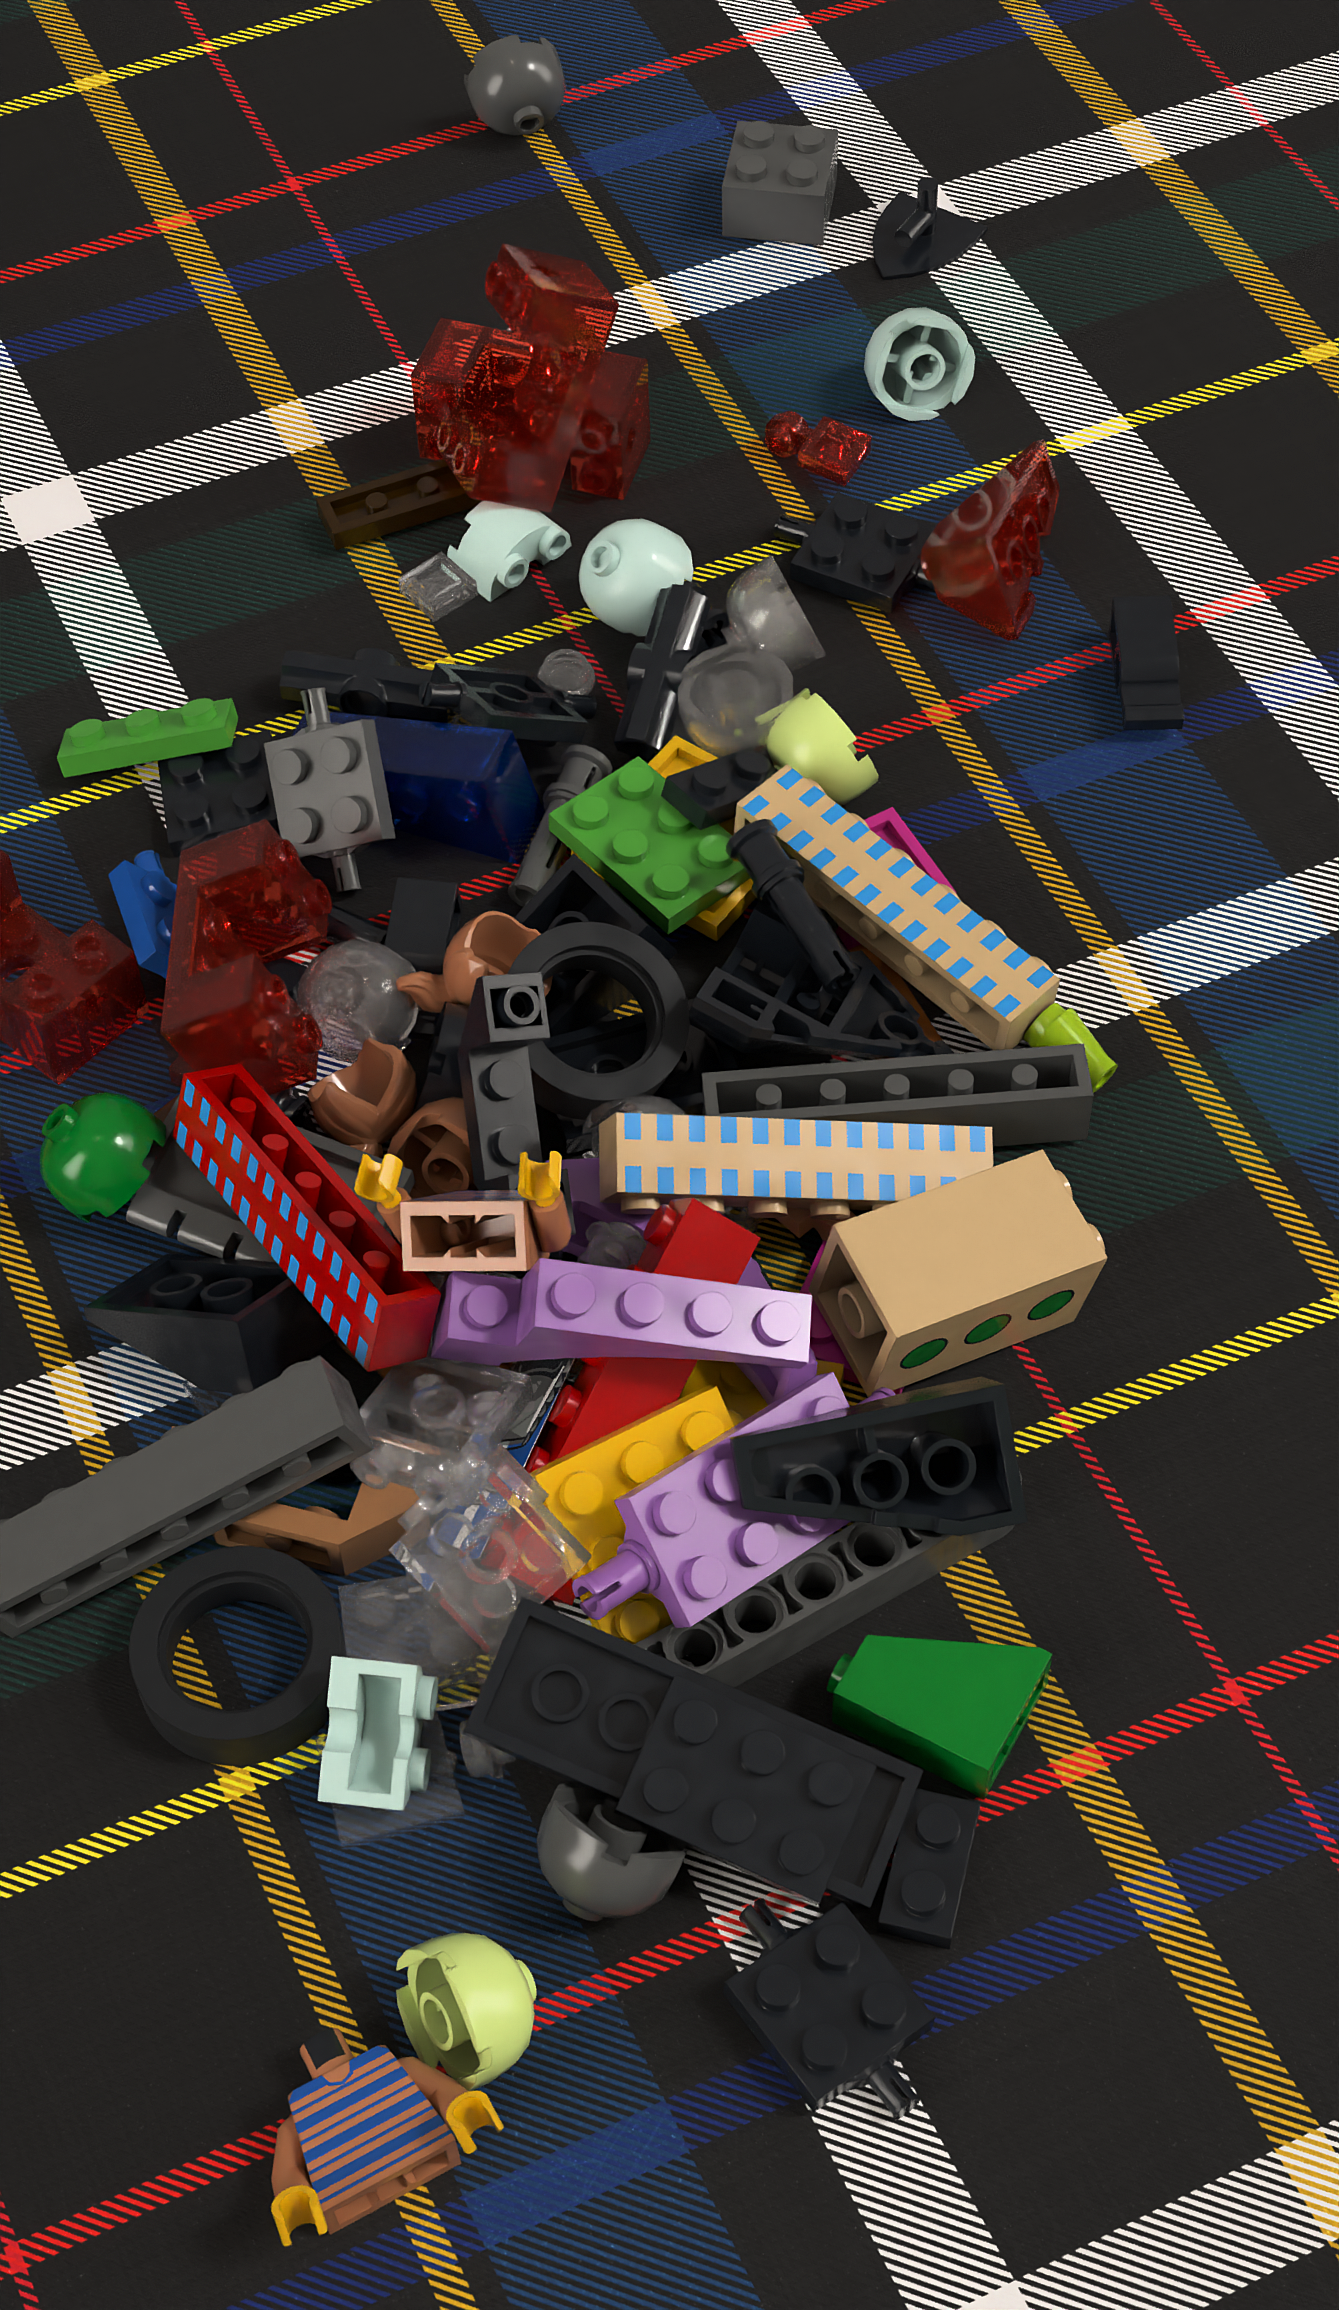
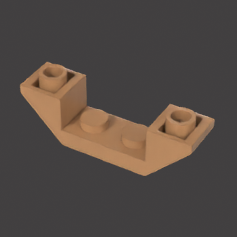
(323, 1538)

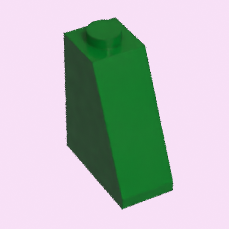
(940, 1702)

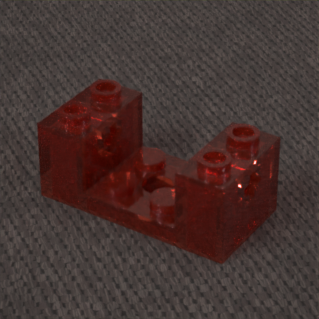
(567, 321)
(484, 368)
(234, 910)
(74, 990)

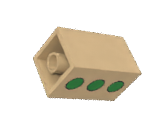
(956, 1272)

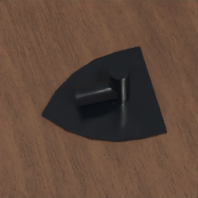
(919, 236)

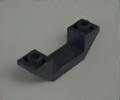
(497, 1080)

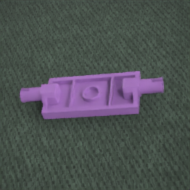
(691, 1535)

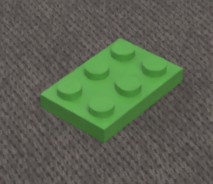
(648, 846)

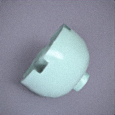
(918, 363)
(628, 569)

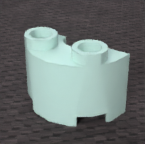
(504, 543)
(376, 1733)

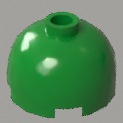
(97, 1152)

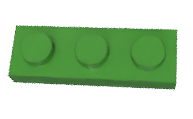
(147, 736)

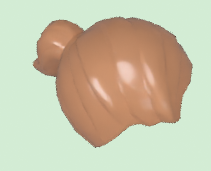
(480, 948)
(366, 1100)

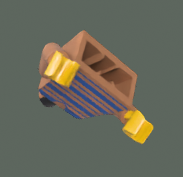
(472, 1227)
(366, 2133)

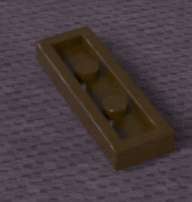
(392, 504)

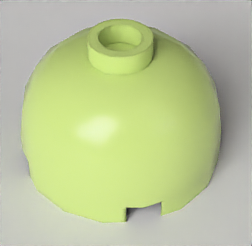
(820, 748)
(467, 2006)

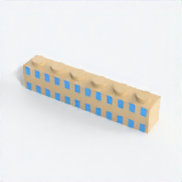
(904, 913)
(780, 1162)

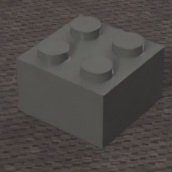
(779, 182)

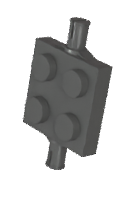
(330, 789)

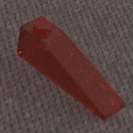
(991, 544)

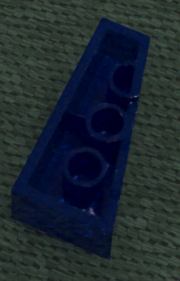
(456, 784)

